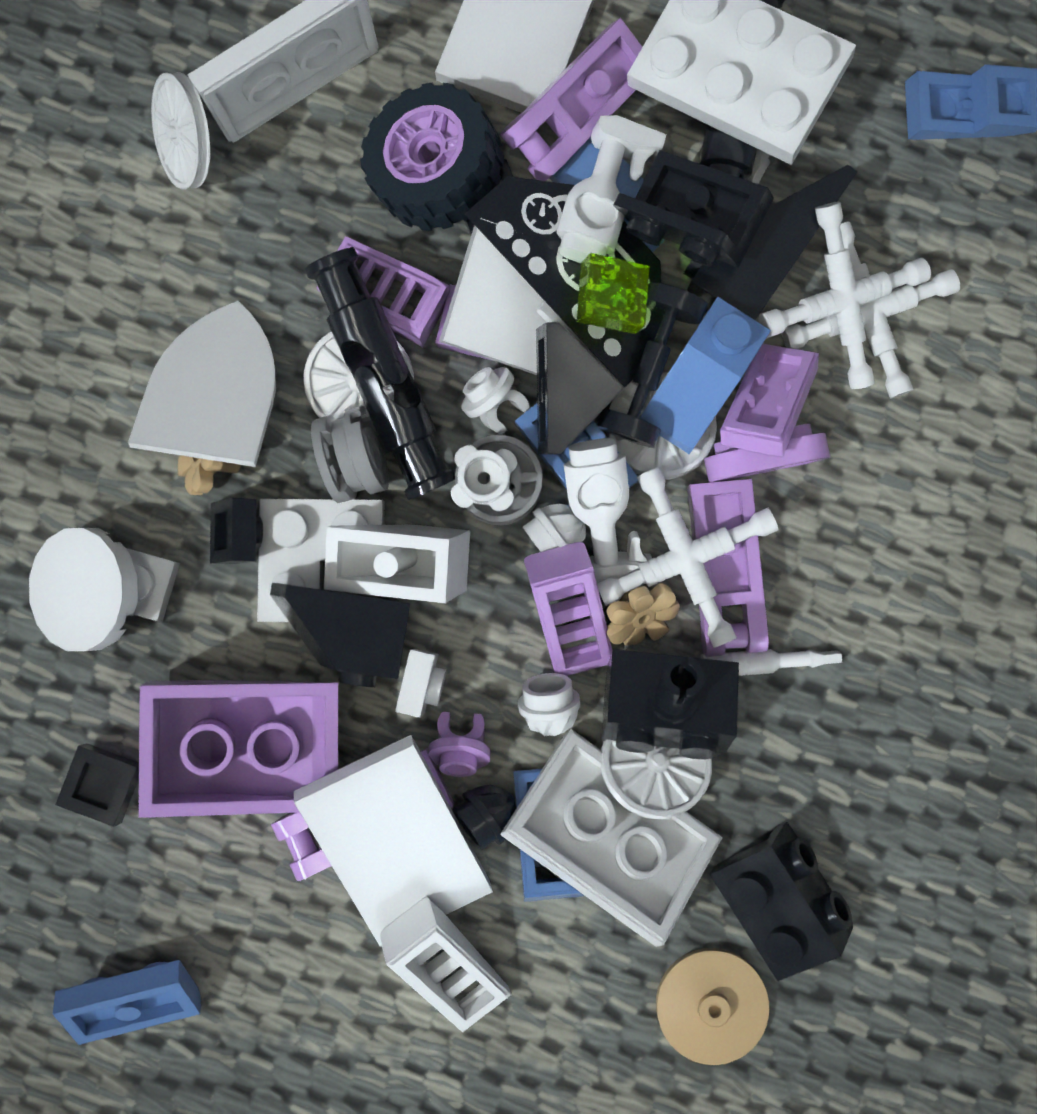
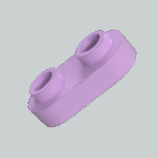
(737, 463)

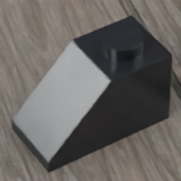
(347, 631)

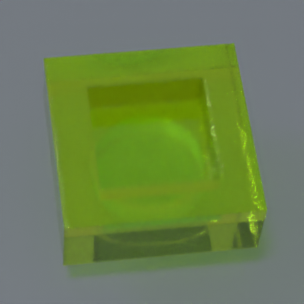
(613, 293)

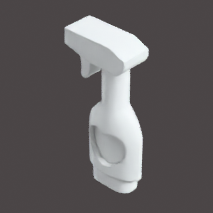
(588, 217)
(598, 497)

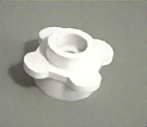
(471, 465)

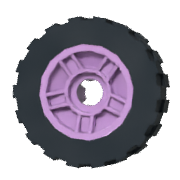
(428, 125)

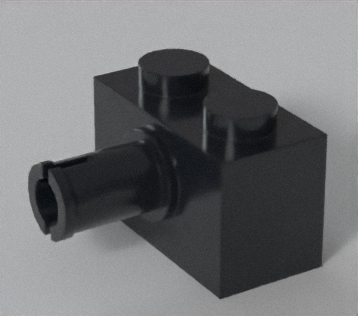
(670, 703)

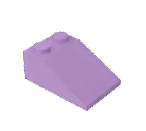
(233, 745)

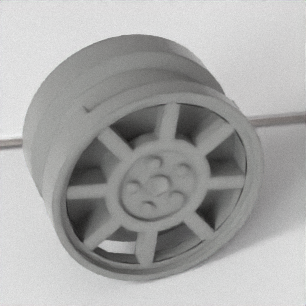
(349, 455)
(524, 481)

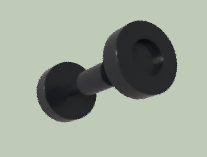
(673, 305)

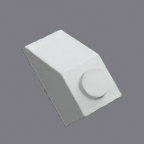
(397, 561)

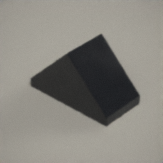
(569, 388)

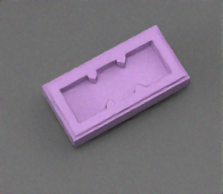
(769, 400)

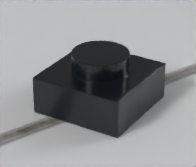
(235, 531)
(99, 785)

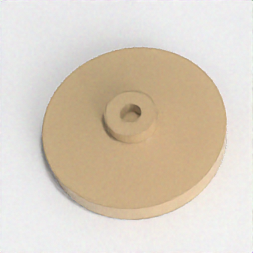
(712, 1006)

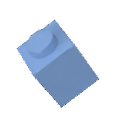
(705, 374)

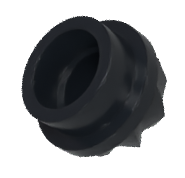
(485, 814)

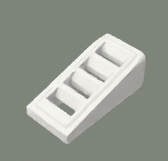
(418, 937)

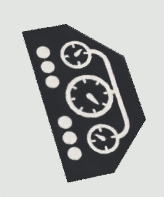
(535, 212)

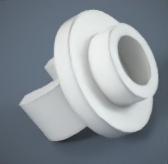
(485, 394)

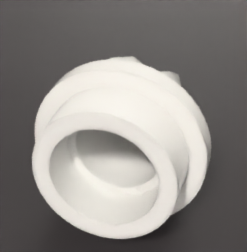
(555, 527)
(549, 703)

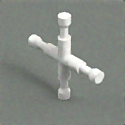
(845, 295)
(874, 317)
(687, 557)

